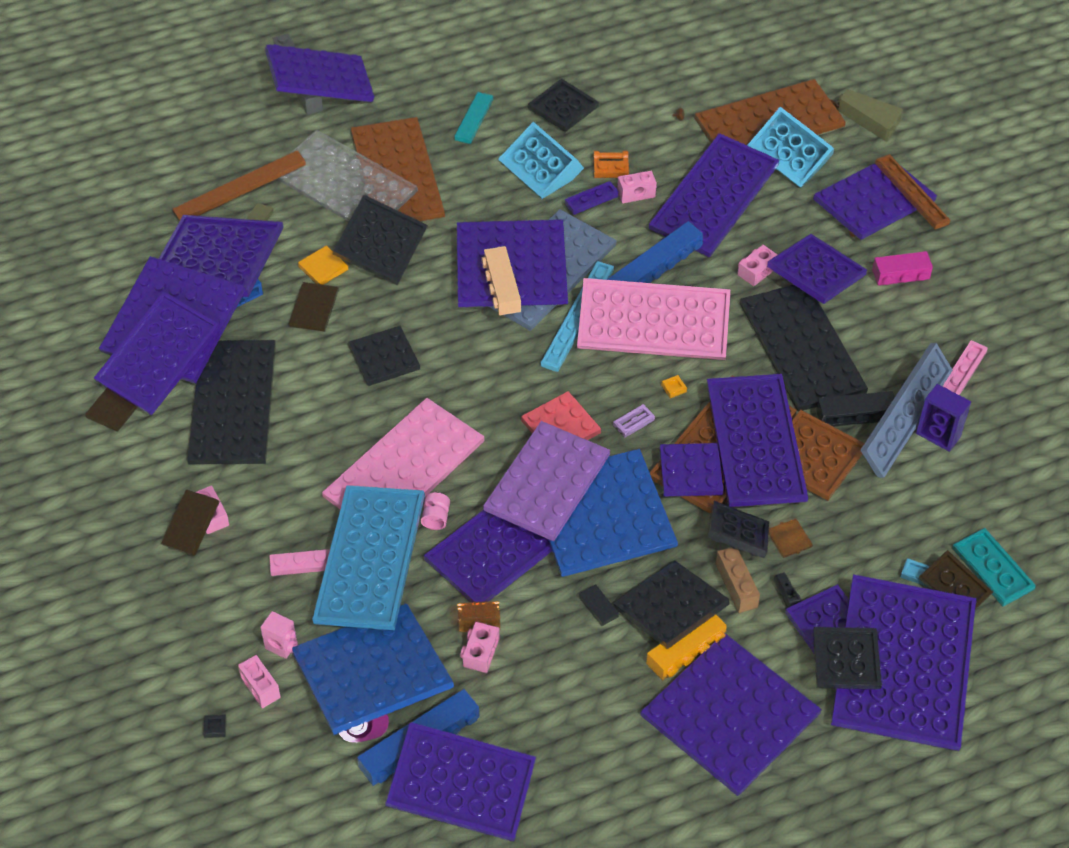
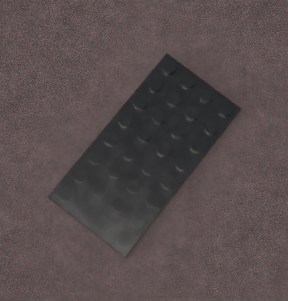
(802, 346)
(233, 404)

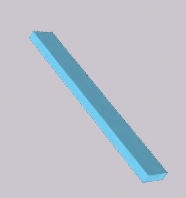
(570, 327)

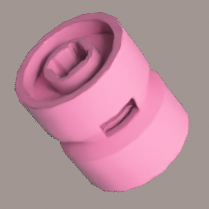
(435, 511)

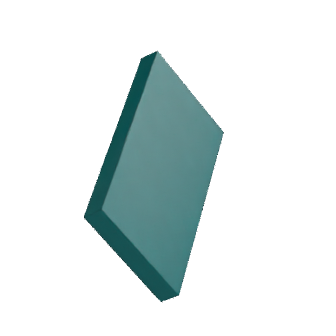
(994, 567)

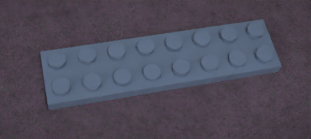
(905, 411)

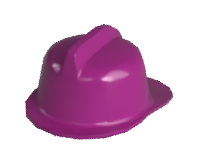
(367, 731)

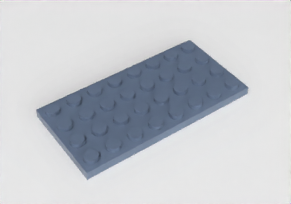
(582, 250)

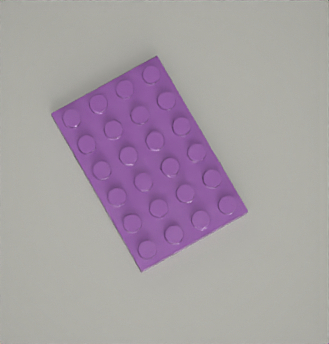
(547, 480)

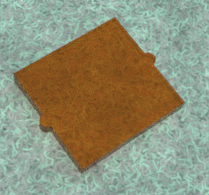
(789, 538)

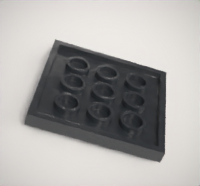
(380, 239)
(671, 604)

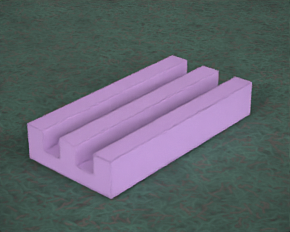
(636, 422)

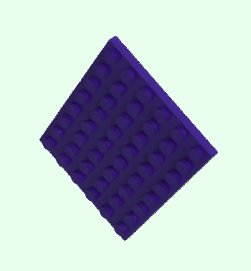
(922, 663)

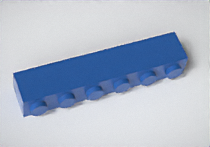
(662, 256)
(448, 716)

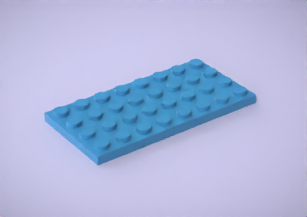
(369, 558)

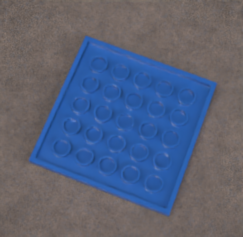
(614, 519)
(371, 671)

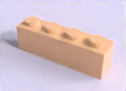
(501, 280)

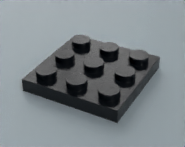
(563, 105)
(384, 355)
(738, 529)
(847, 658)

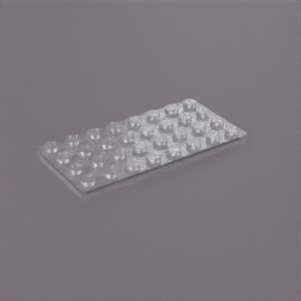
(340, 177)

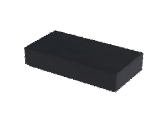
(598, 605)

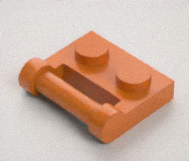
(610, 169)

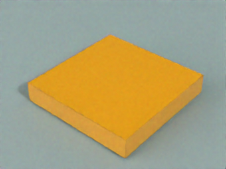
(323, 266)

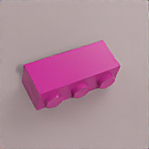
(902, 268)

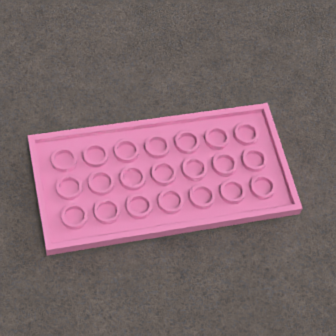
(654, 319)
(412, 454)

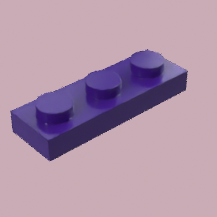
(591, 197)

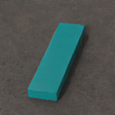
(474, 118)

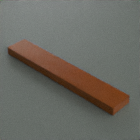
(912, 192)

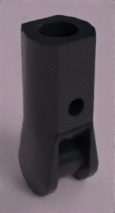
(786, 589)

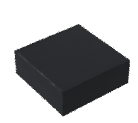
(214, 726)

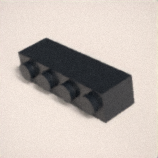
(854, 408)

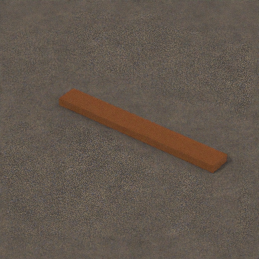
(240, 185)

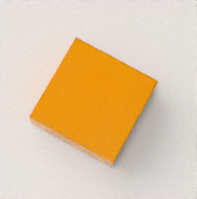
(674, 386)

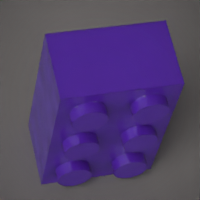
(943, 417)

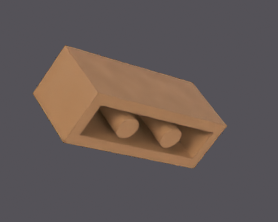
(737, 579)

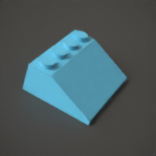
(794, 144)
(540, 161)

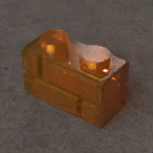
(481, 612)

